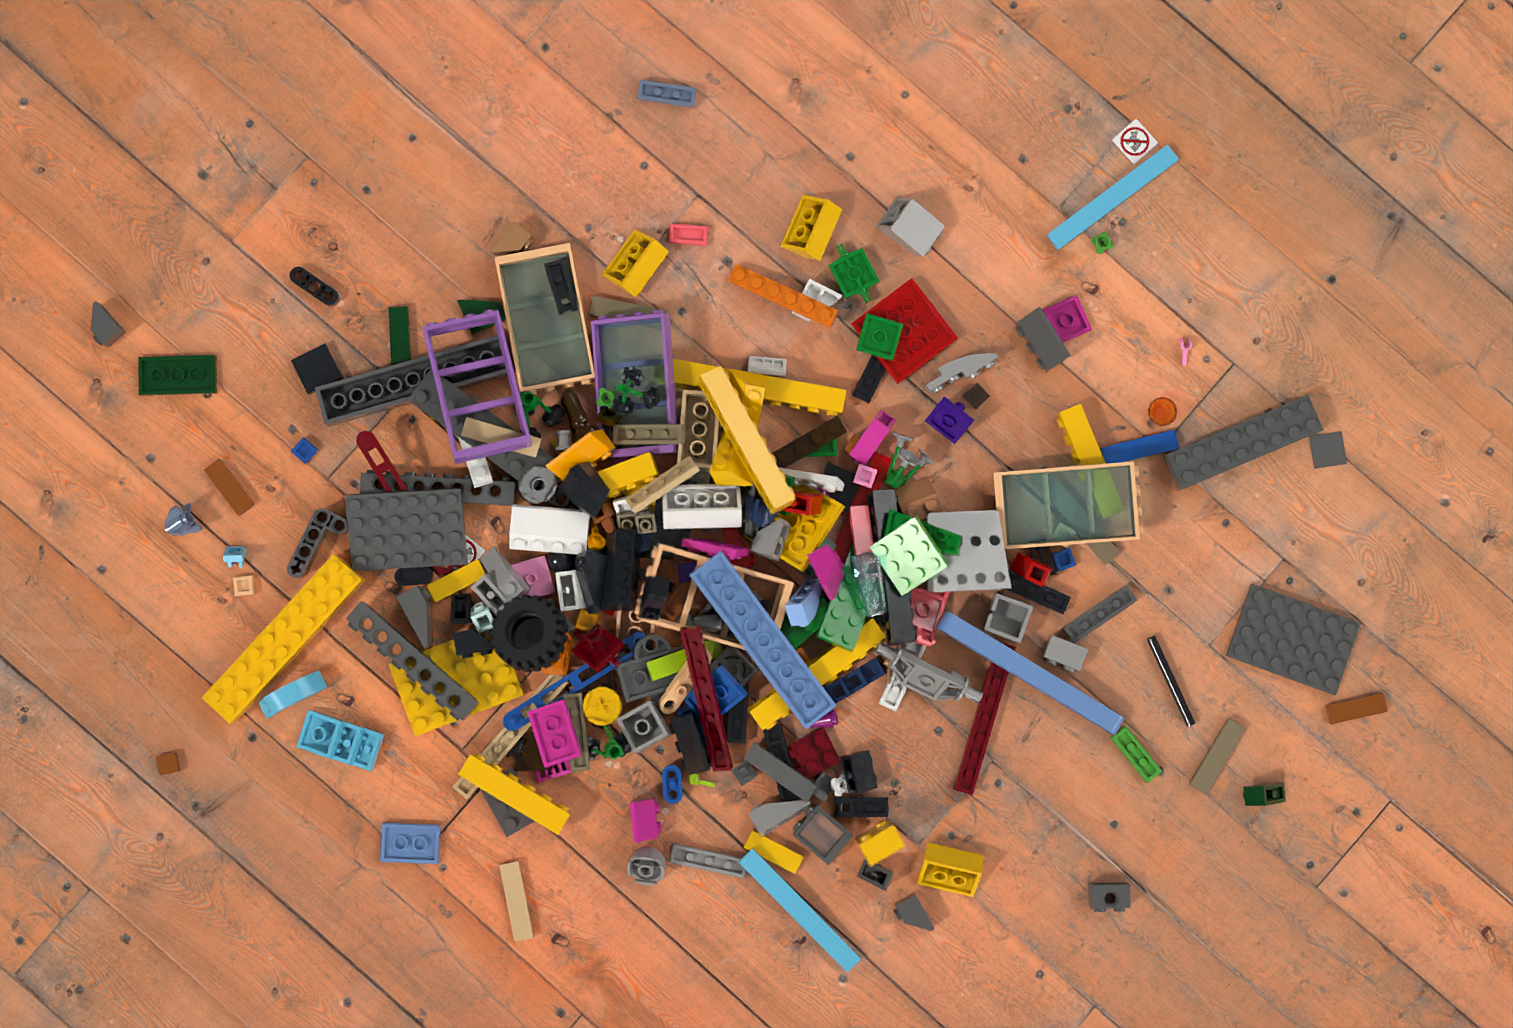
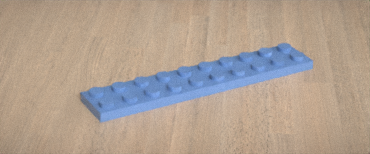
(762, 639)

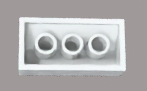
(702, 507)
(548, 529)

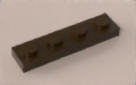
(809, 442)

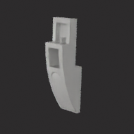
(966, 366)

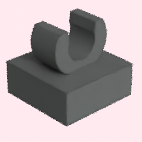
(744, 772)

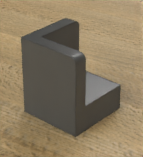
(824, 787)

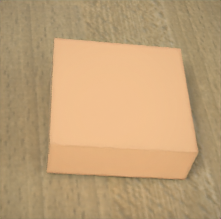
(244, 585)

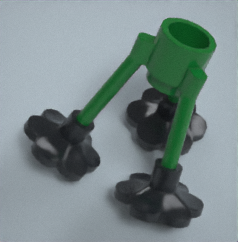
(552, 415)
(615, 748)

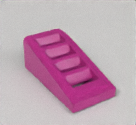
(547, 777)

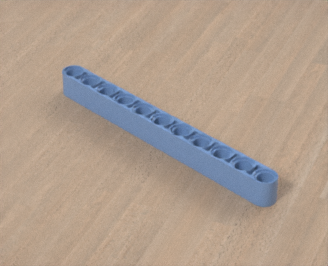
(1030, 673)

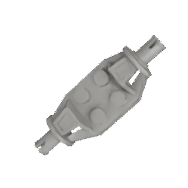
(925, 677)

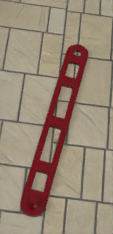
(366, 442)

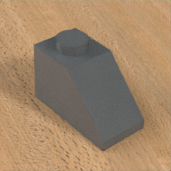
(104, 326)
(912, 912)

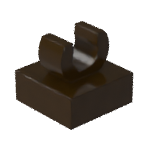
(608, 418)

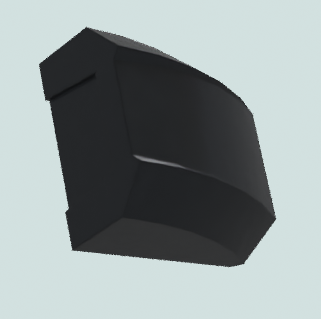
(585, 488)

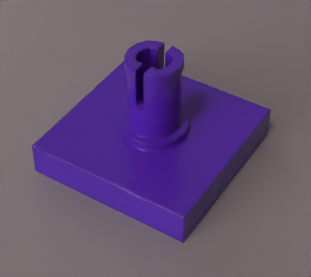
(949, 419)

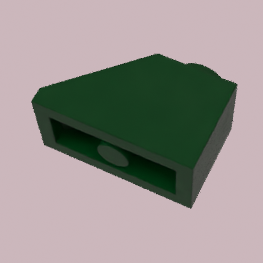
(1264, 794)

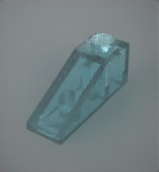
(870, 582)

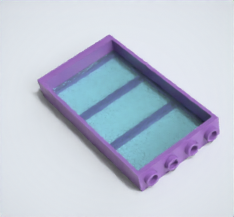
(646, 345)

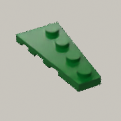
(947, 542)

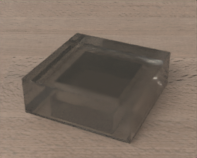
(976, 396)

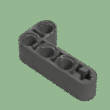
(314, 545)

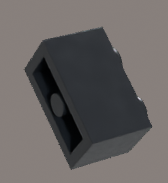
(859, 772)

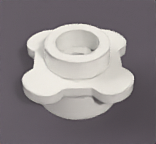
(835, 785)

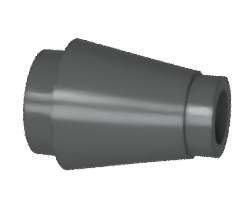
(709, 622)

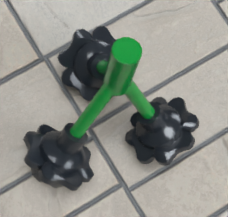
(632, 377)

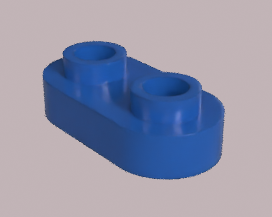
(672, 784)

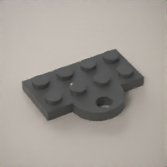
(635, 675)

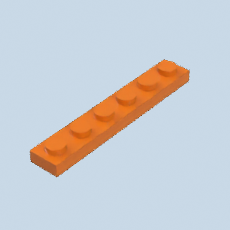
(783, 296)

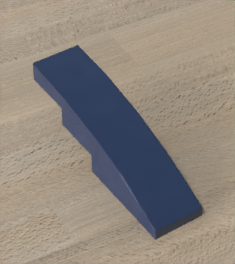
(855, 680)

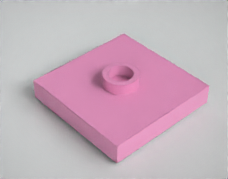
(536, 575)

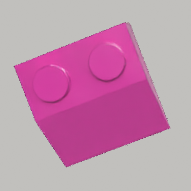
(828, 569)
(645, 819)

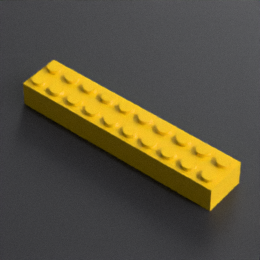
(283, 639)

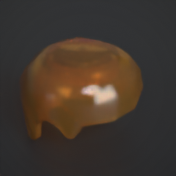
(1162, 411)

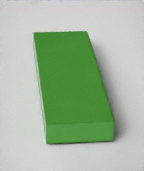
(1136, 754)

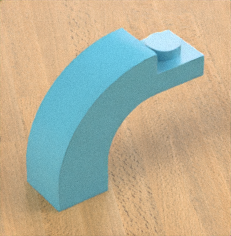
(292, 694)

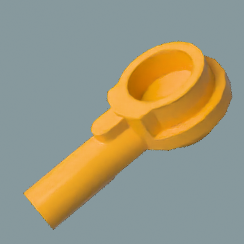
(595, 541)

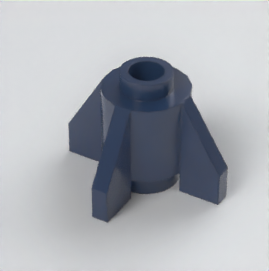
(759, 512)

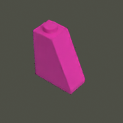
(872, 437)

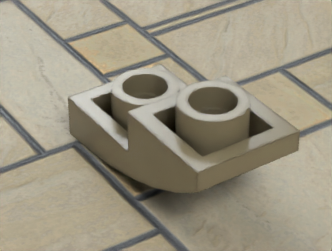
(641, 521)

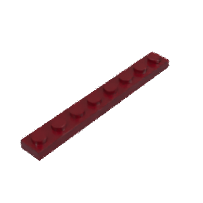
(706, 698)
(981, 728)

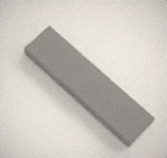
(707, 860)

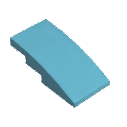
(340, 740)

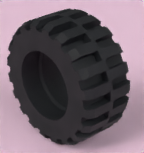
(509, 620)

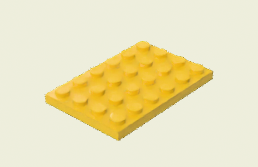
(483, 676)

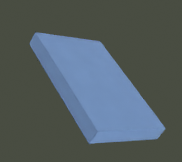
(410, 843)

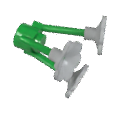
(895, 477)

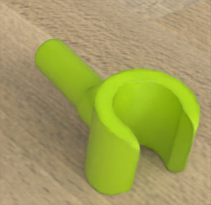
(694, 779)

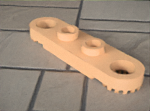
(678, 688)

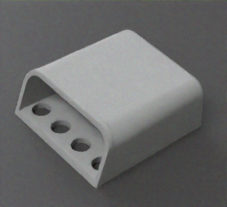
(981, 556)

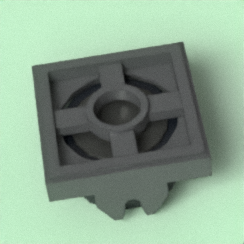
(735, 665)

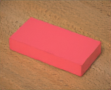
(688, 234)

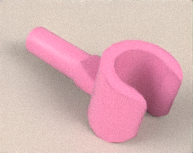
(1185, 348)

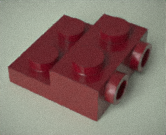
(814, 753)

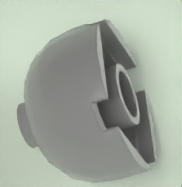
(646, 866)

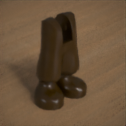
(576, 415)

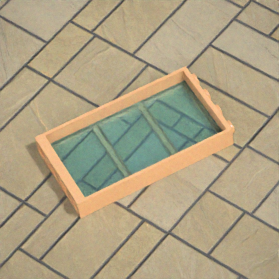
(545, 346)
(1068, 505)

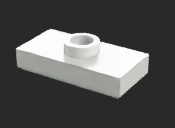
(767, 365)

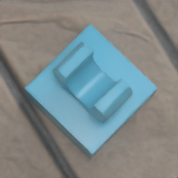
(234, 554)

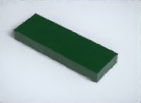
(399, 334)

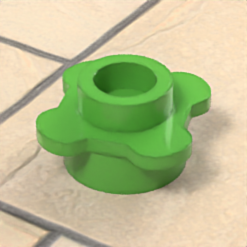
(1107, 242)
(603, 393)

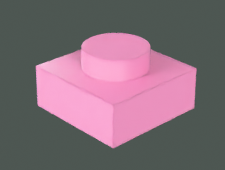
(865, 476)

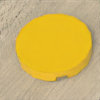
(602, 706)

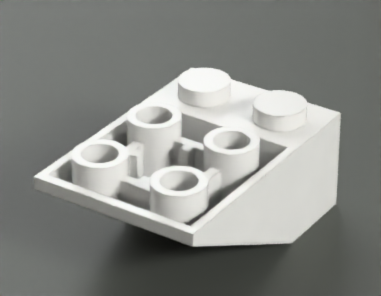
(569, 591)

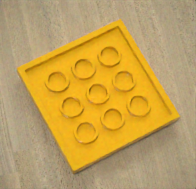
(807, 531)

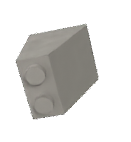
(910, 226)

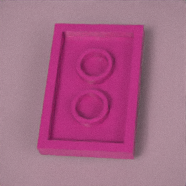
(712, 547)
(554, 733)

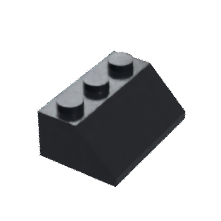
(690, 743)

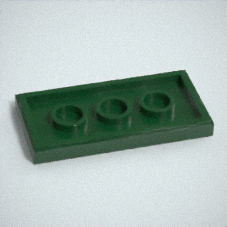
(177, 375)

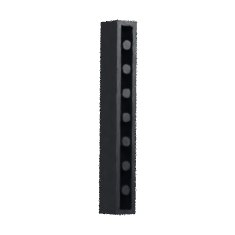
(899, 614)

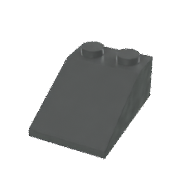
(418, 610)

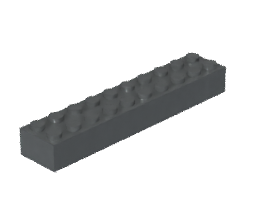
(394, 384)

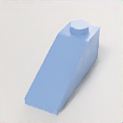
(804, 603)

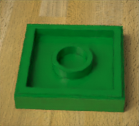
(879, 337)

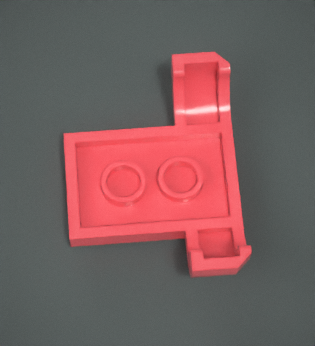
(927, 613)

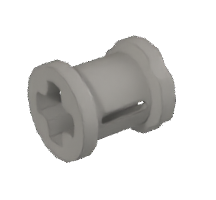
(564, 439)

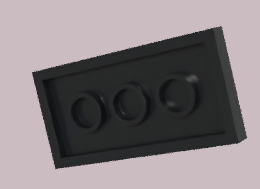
(669, 537)

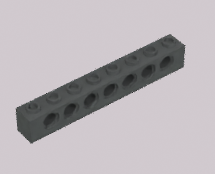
(507, 497)
(356, 622)

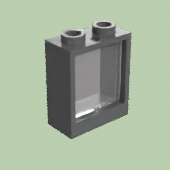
(822, 833)

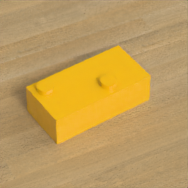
(880, 841)

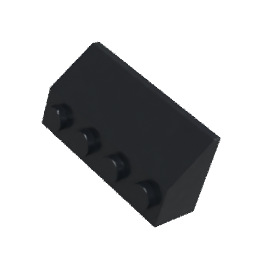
(621, 570)

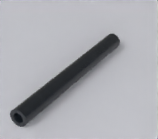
(1171, 681)

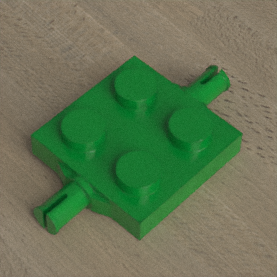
(853, 273)

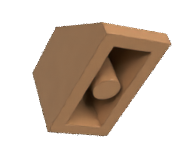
(512, 241)

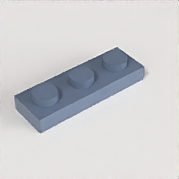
(666, 94)

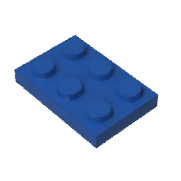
(727, 689)

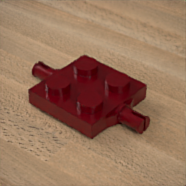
(597, 648)

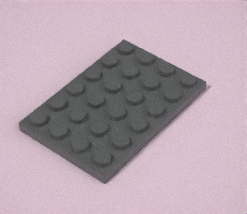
(406, 529)
(1293, 639)

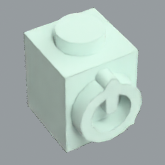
(482, 617)

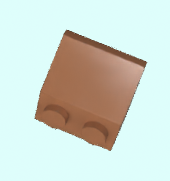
(918, 499)

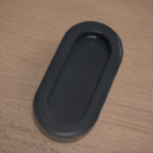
(414, 576)

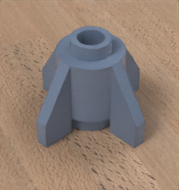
(181, 521)

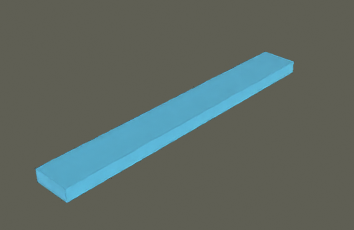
(1112, 197)
(799, 910)

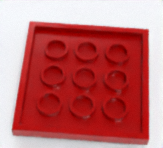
(922, 333)

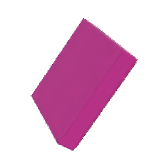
(1068, 318)

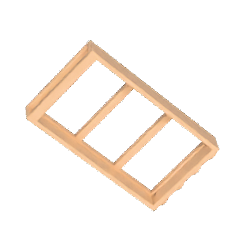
(777, 612)

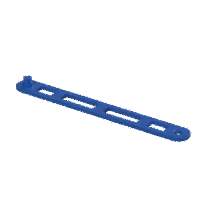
(514, 719)

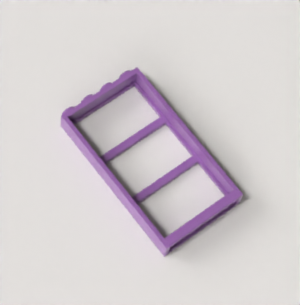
(470, 321)

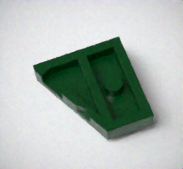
(478, 307)

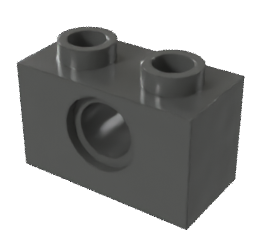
(1097, 895)

